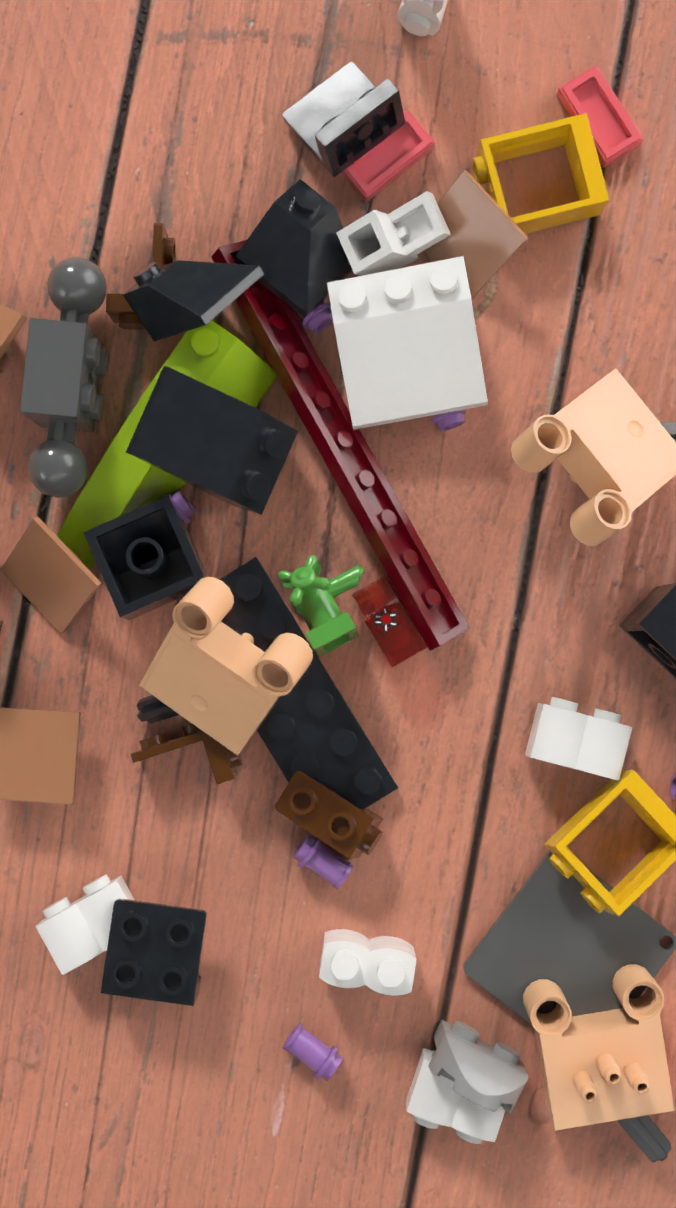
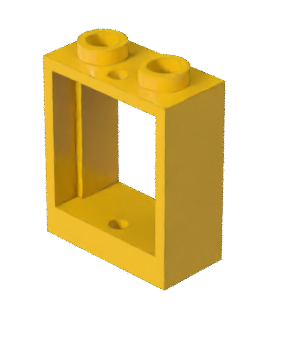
(583, 160)
(651, 811)

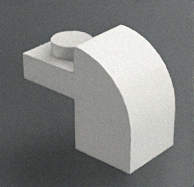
(393, 239)

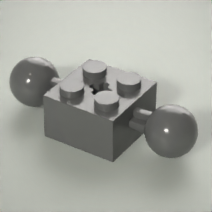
(64, 376)

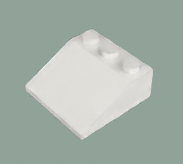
(408, 343)

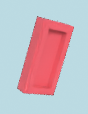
(609, 122)
(389, 158)

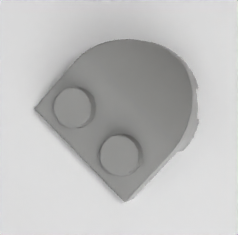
(479, 1070)

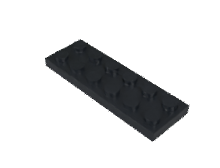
(312, 723)

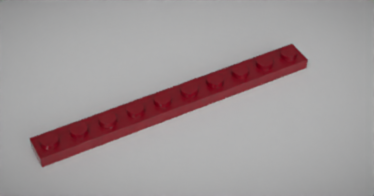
(350, 461)

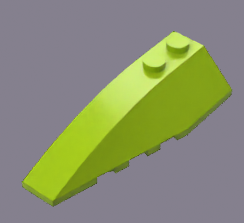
(128, 483)

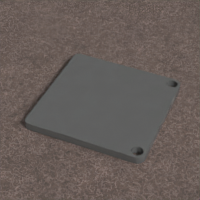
(561, 938)

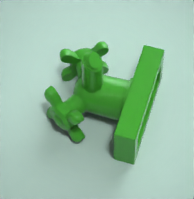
(316, 603)

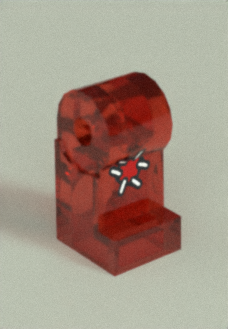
(388, 622)

